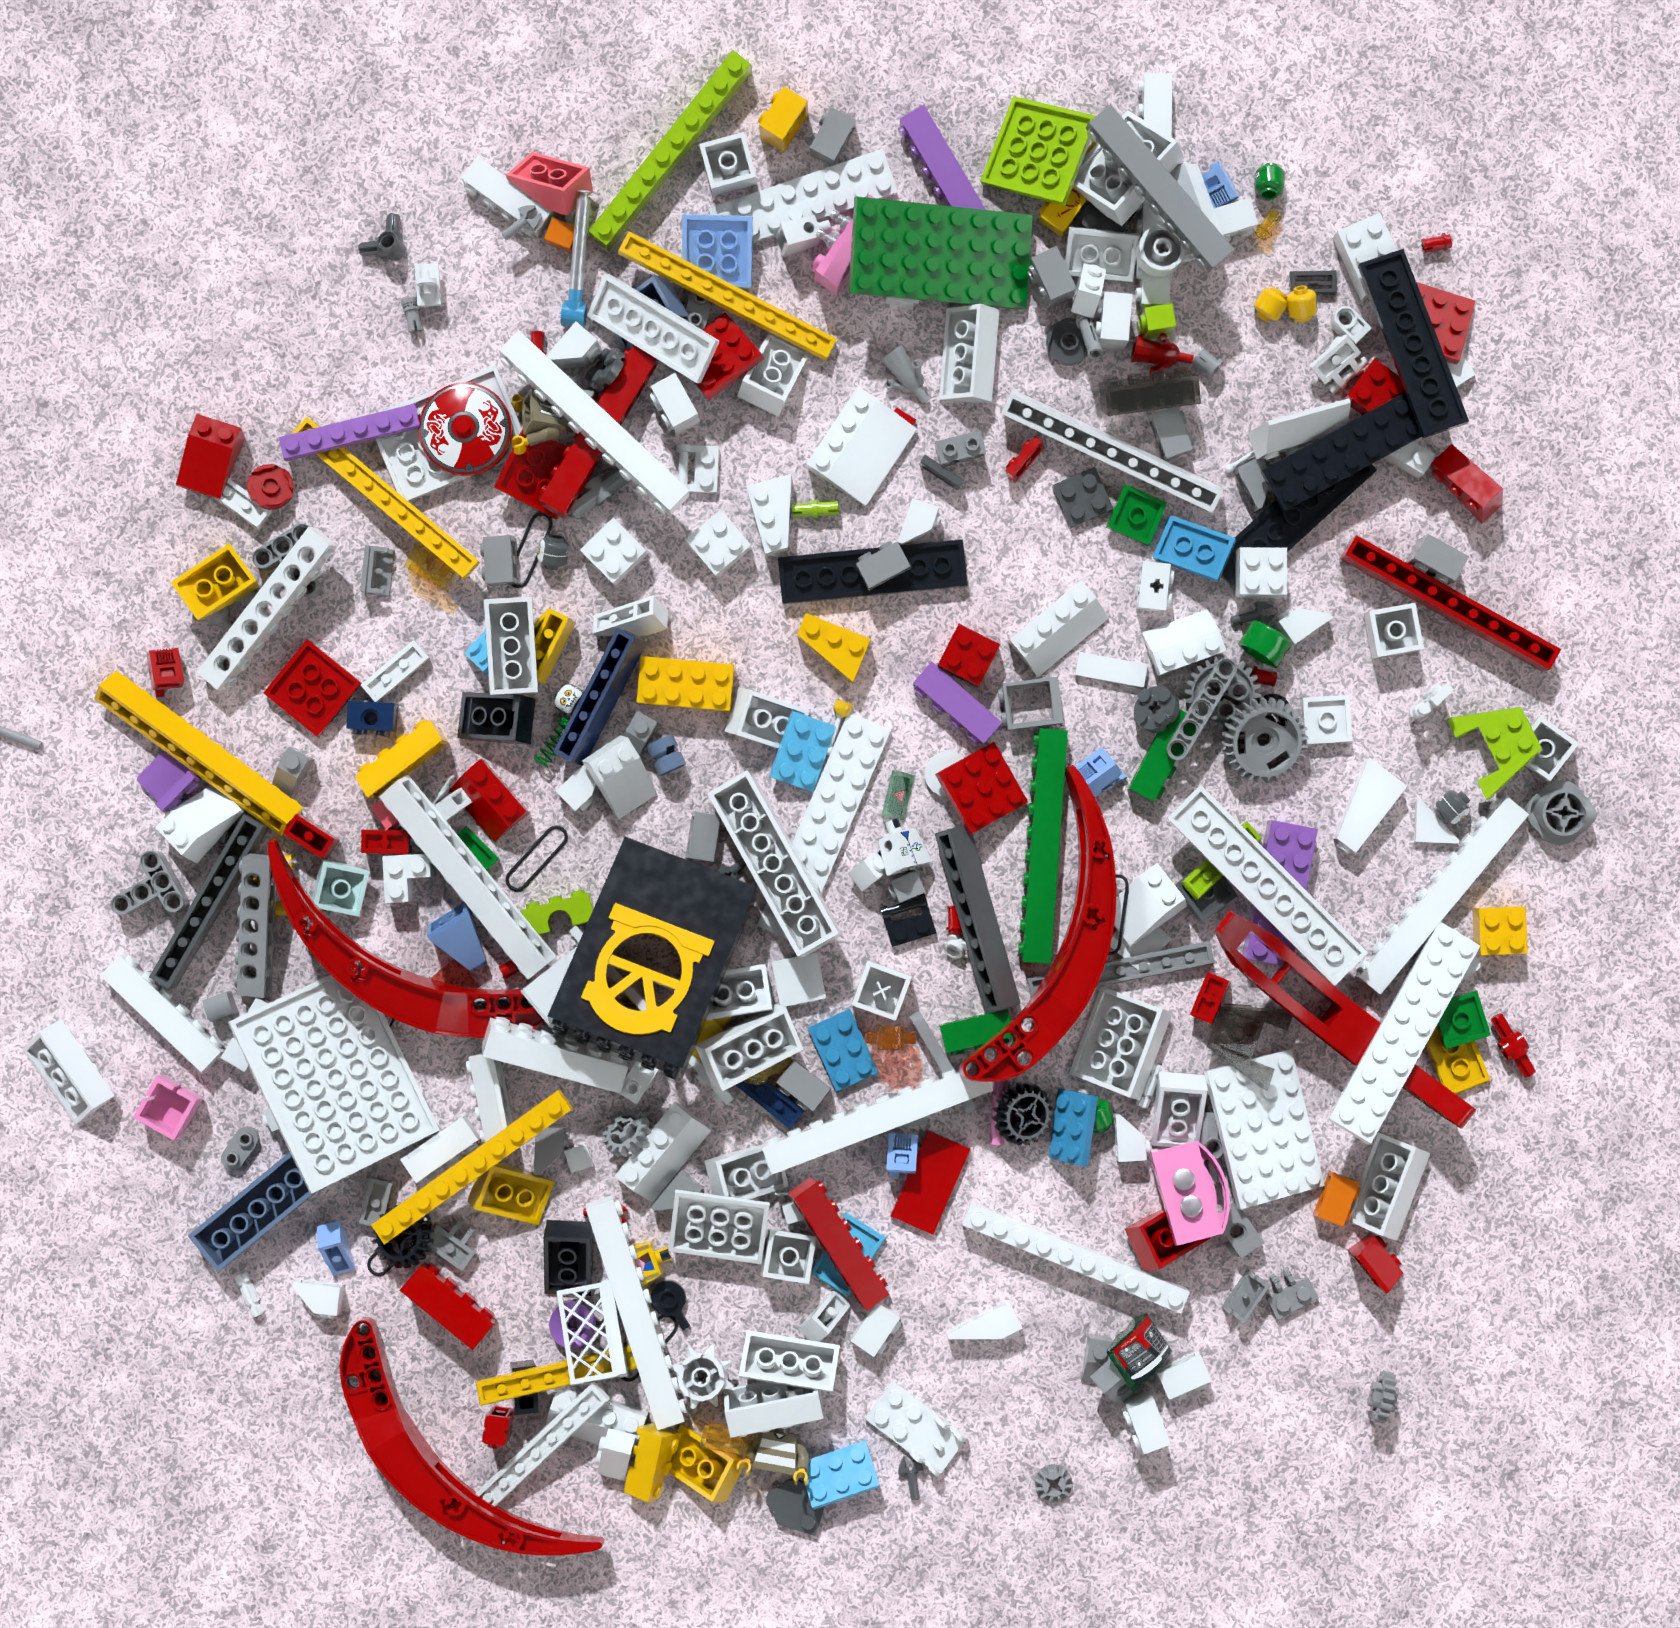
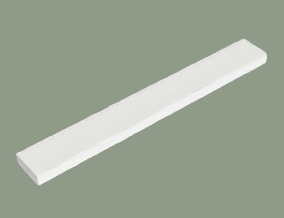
(543, 1444)

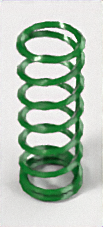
(538, 758)

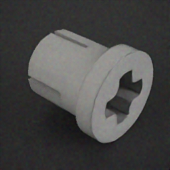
(1211, 365)

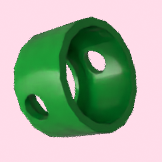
(1265, 644)

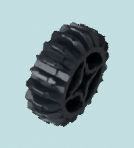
(1015, 1129)
(404, 1246)

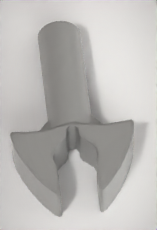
(523, 222)

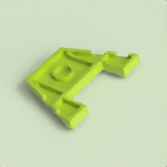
(1508, 739)

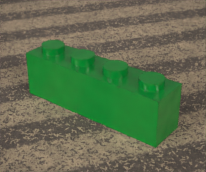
(1157, 764)

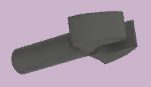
(1253, 615)
(735, 869)
(911, 1476)

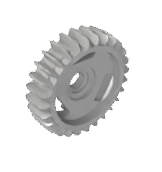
(1281, 739)

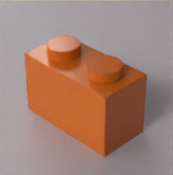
(1337, 1198)

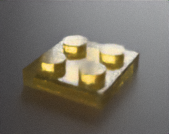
(718, 1438)

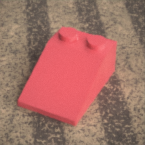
(551, 181)

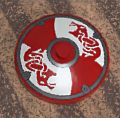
(465, 429)

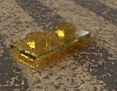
(761, 1077)

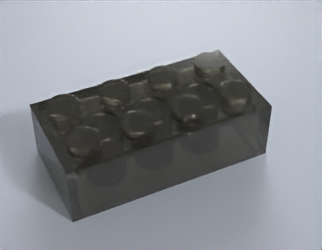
(1149, 392)

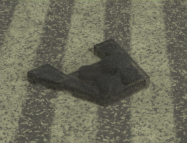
(1237, 1035)

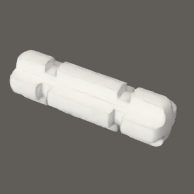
(1150, 1087)
(249, 1294)

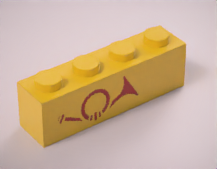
(1060, 217)

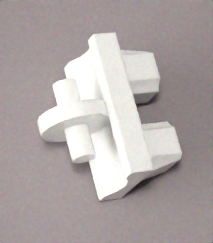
(428, 285)

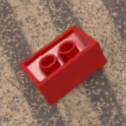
(492, 801)

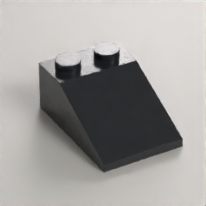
(496, 718)
(567, 1255)

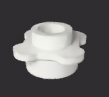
(954, 947)

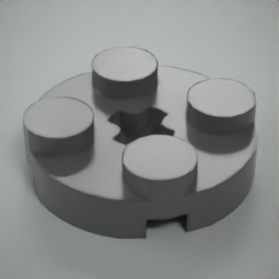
(1057, 349)
(606, 369)
(1148, 700)

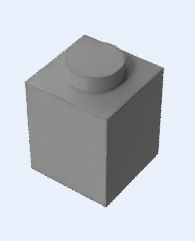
(906, 887)

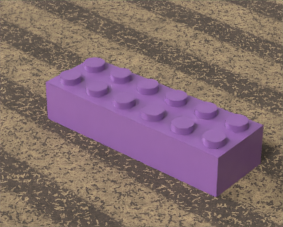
(1293, 849)

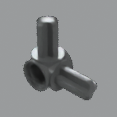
(389, 243)

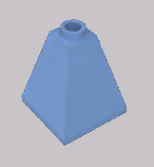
(458, 937)

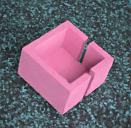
(170, 1109)

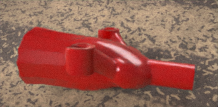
(1161, 353)

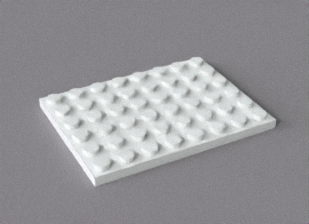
(333, 1080)

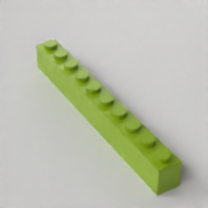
(670, 150)

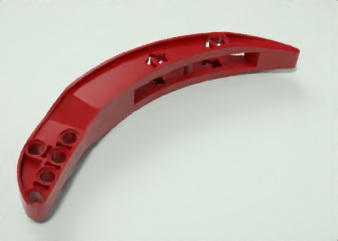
(1080, 958)
(385, 987)
(1344, 1024)
(420, 1474)

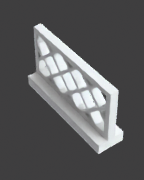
(613, 1333)

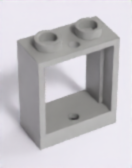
(1055, 703)

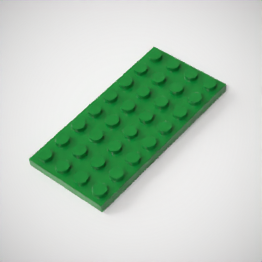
(940, 253)

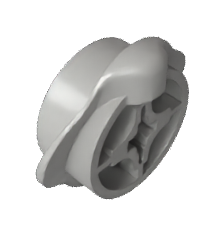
(1583, 814)

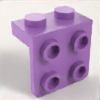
(168, 781)

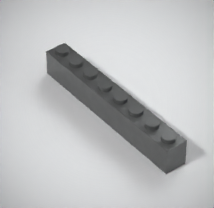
(208, 903)
(977, 919)

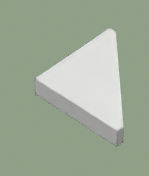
(1429, 827)

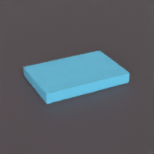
(823, 1266)

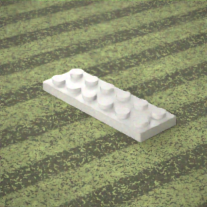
(653, 328)

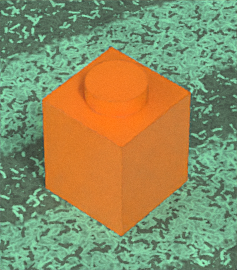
(560, 235)

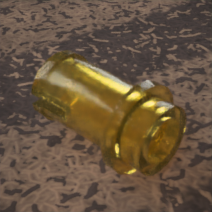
(1265, 229)

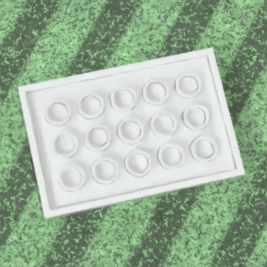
(405, 459)
(1264, 1132)

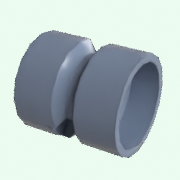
(666, 755)

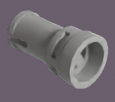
(412, 313)

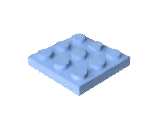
(720, 246)

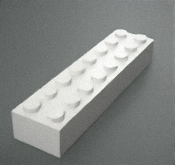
(775, 864)

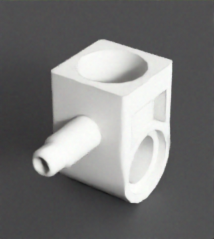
(1354, 330)

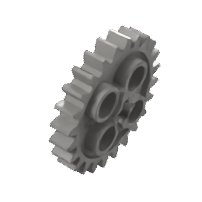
(1241, 677)

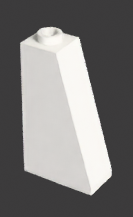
(1192, 182)
(1368, 803)

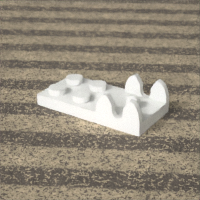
(916, 1427)

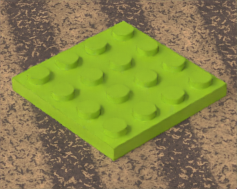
(1038, 151)

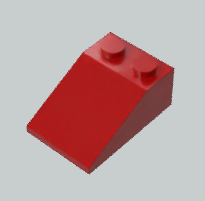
(209, 456)
(1154, 1242)

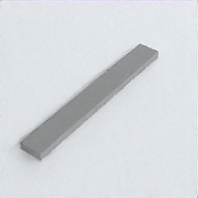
(1160, 963)

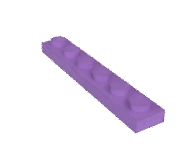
(349, 432)

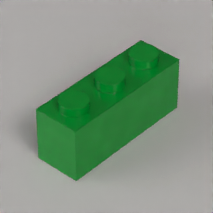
(973, 1031)

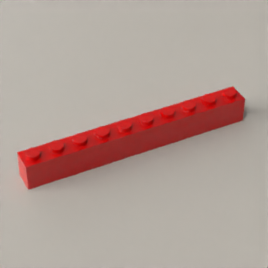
(1450, 604)

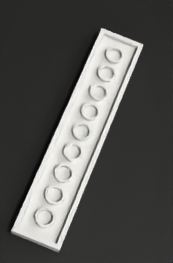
(835, 802)
(1267, 885)
(1403, 1033)

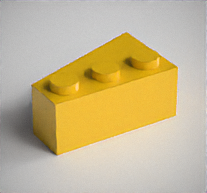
(551, 635)
(651, 1462)

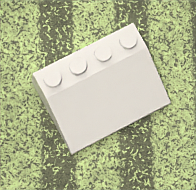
(1103, 184)
(861, 446)
(1120, 1043)
(718, 1226)

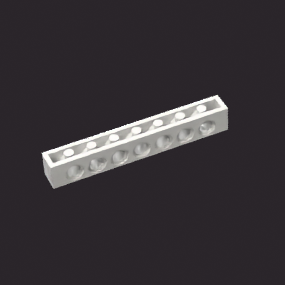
(213, 667)

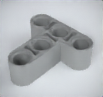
(276, 557)
(154, 887)

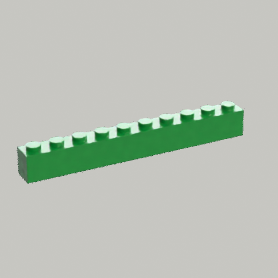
(1044, 845)

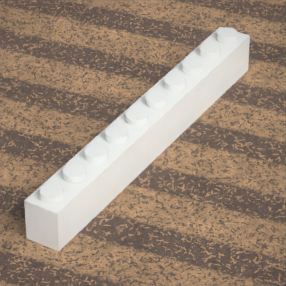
(1157, 111)
(594, 423)
(1112, 451)
(467, 876)
(1441, 895)
(872, 1119)
(1075, 1256)
(635, 1312)

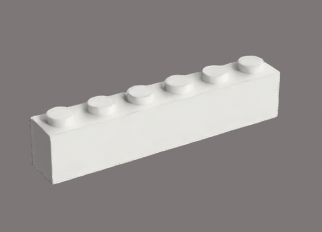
(163, 1012)

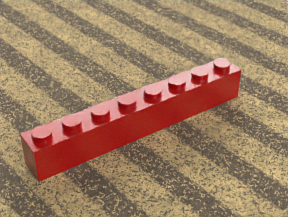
(580, 458)

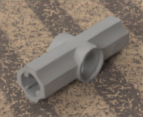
(597, 491)
(1208, 1134)

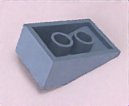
(663, 293)

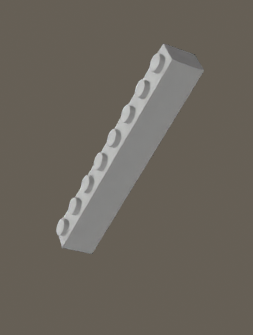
(1158, 188)

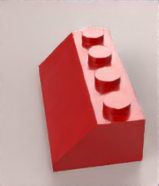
(448, 1304)

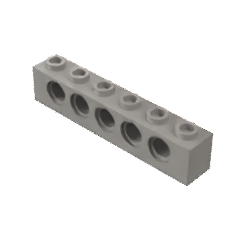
(263, 938)

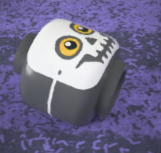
(553, 551)
(567, 698)
(1453, 806)

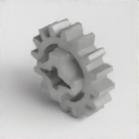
(626, 1132)
(1383, 1396)

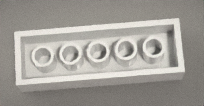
(553, 1054)

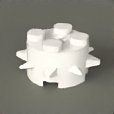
(715, 1382)

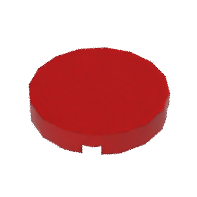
(270, 487)

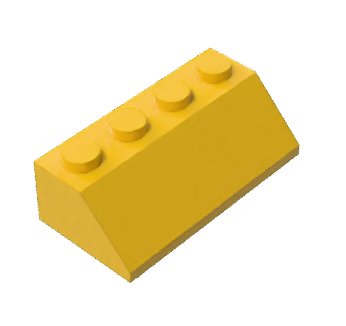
(401, 759)

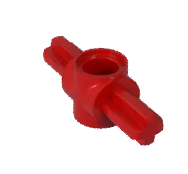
(1513, 1045)

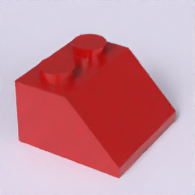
(1376, 1262)

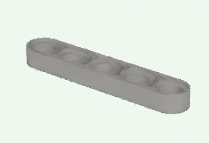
(1211, 702)
(937, 1052)

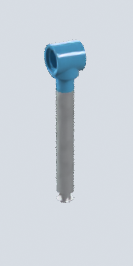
(574, 308)

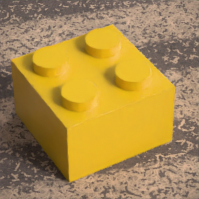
(783, 118)
(1500, 930)

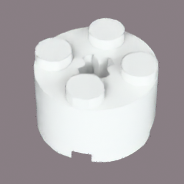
(1151, 260)

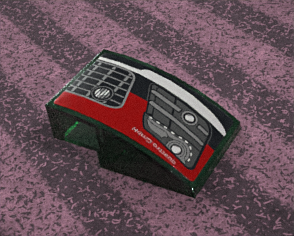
(1139, 1351)

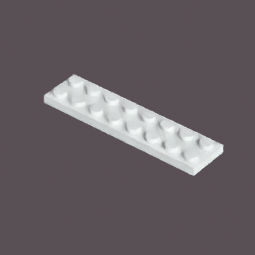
(814, 194)

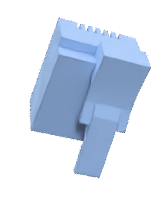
(1219, 185)
(1100, 771)
(901, 1154)

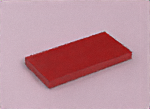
(929, 1189)

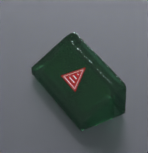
(898, 795)

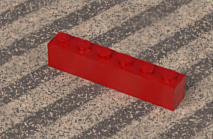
(838, 1243)

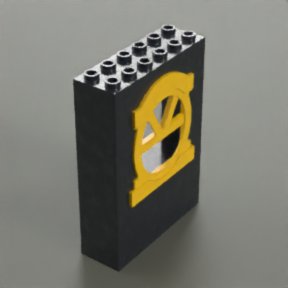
(676, 901)

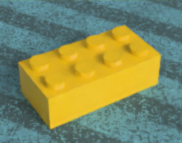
(685, 684)

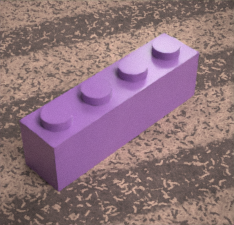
(957, 703)

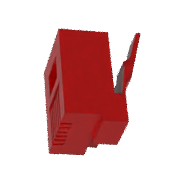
(165, 670)

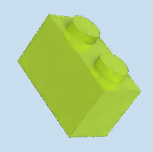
(1156, 320)

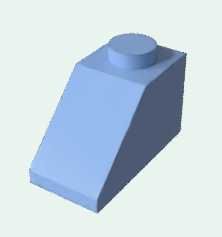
(335, 1247)

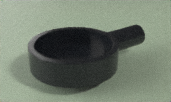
(668, 1299)

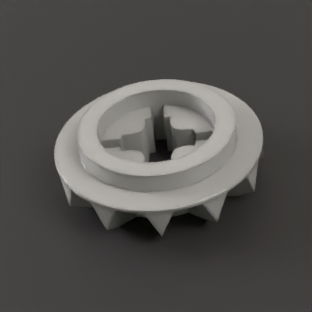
(1052, 1472)

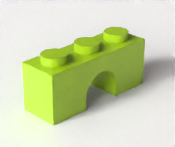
(578, 906)

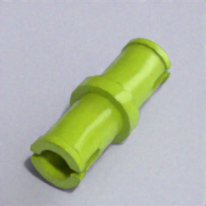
(815, 509)

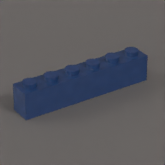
(600, 696)

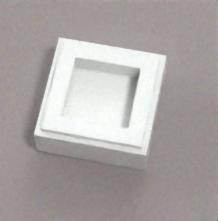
(579, 1158)

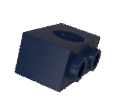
(359, 710)

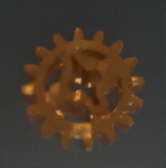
(890, 1038)

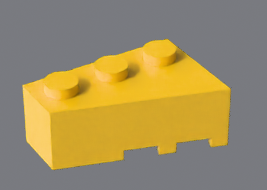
(835, 644)

